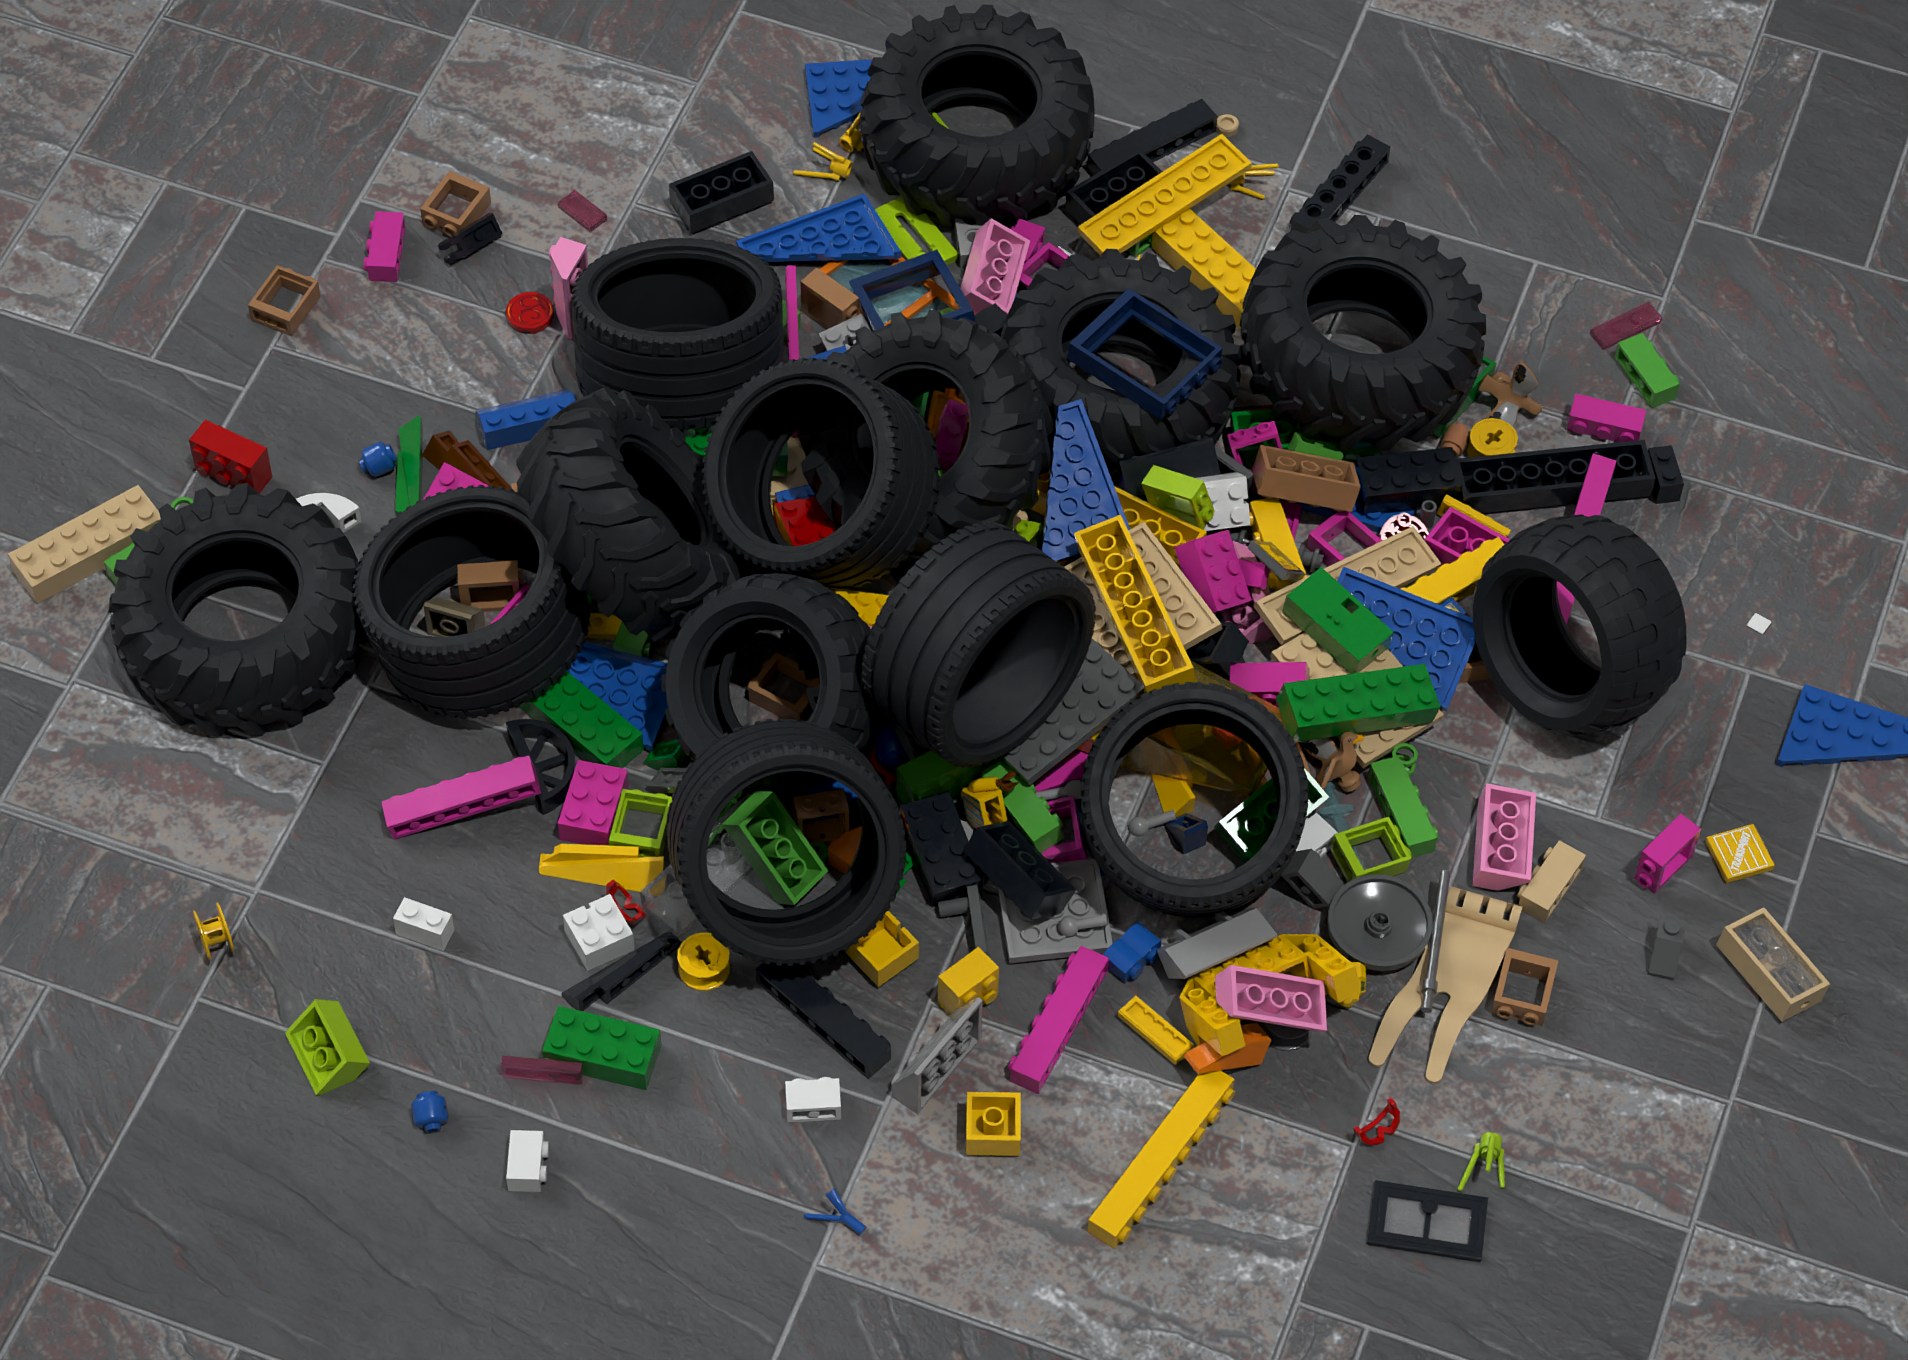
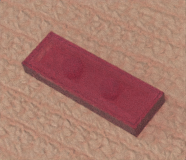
(1625, 325)
(542, 1070)

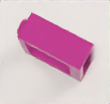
(1046, 253)
(1253, 435)
(1332, 528)
(1071, 850)
(1667, 853)

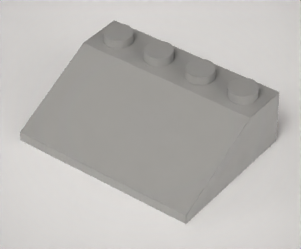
(939, 1057)

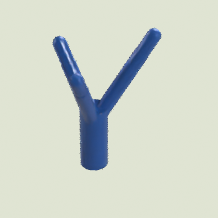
(845, 1216)

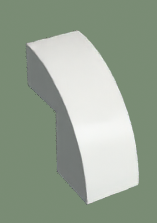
(340, 510)

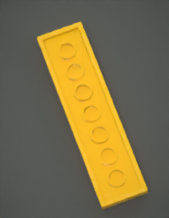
(1165, 196)

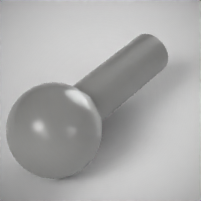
(1139, 826)
(1070, 925)

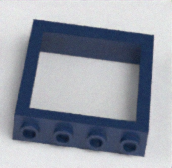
(904, 275)
(1134, 306)

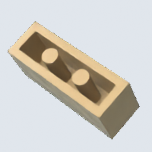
(1551, 881)

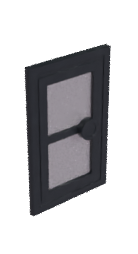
(1427, 1220)

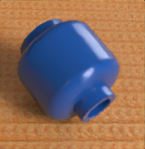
(378, 459)
(430, 1111)

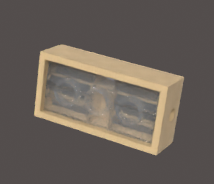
(1773, 964)

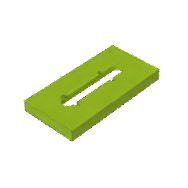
(922, 225)

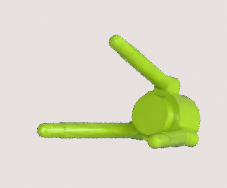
(1490, 1150)

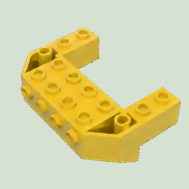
(1287, 954)

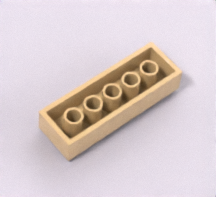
(81, 544)

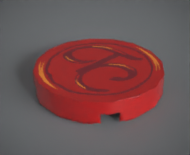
(529, 312)

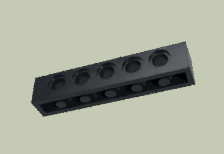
(1343, 184)

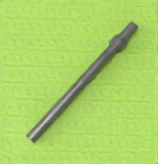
(1429, 984)

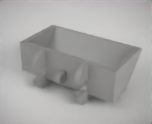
(1214, 943)

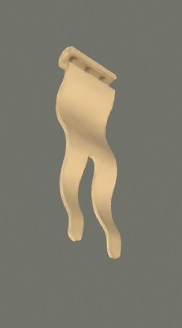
(1467, 965)

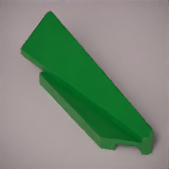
(409, 465)

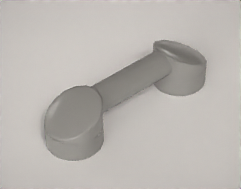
(1072, 788)

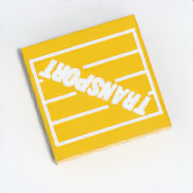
(1739, 853)

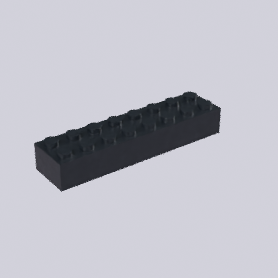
(1551, 476)

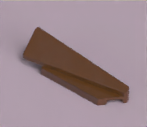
(464, 457)

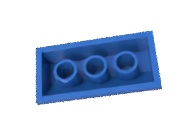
(520, 419)

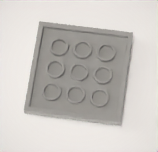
(1041, 937)

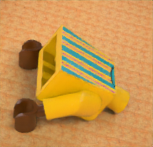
(985, 801)

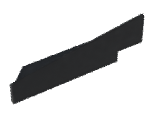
(621, 974)

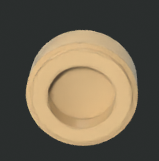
(1227, 125)

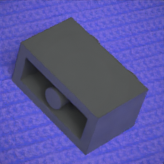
(1312, 878)

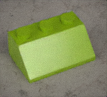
(327, 1046)

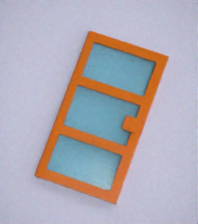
(911, 301)

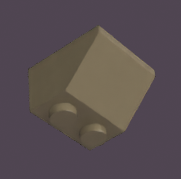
(451, 618)

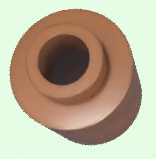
(1456, 437)

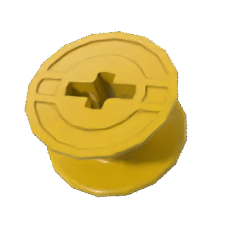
(1492, 438)
(213, 931)
(697, 973)

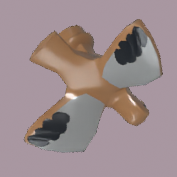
(1511, 393)
(1336, 760)

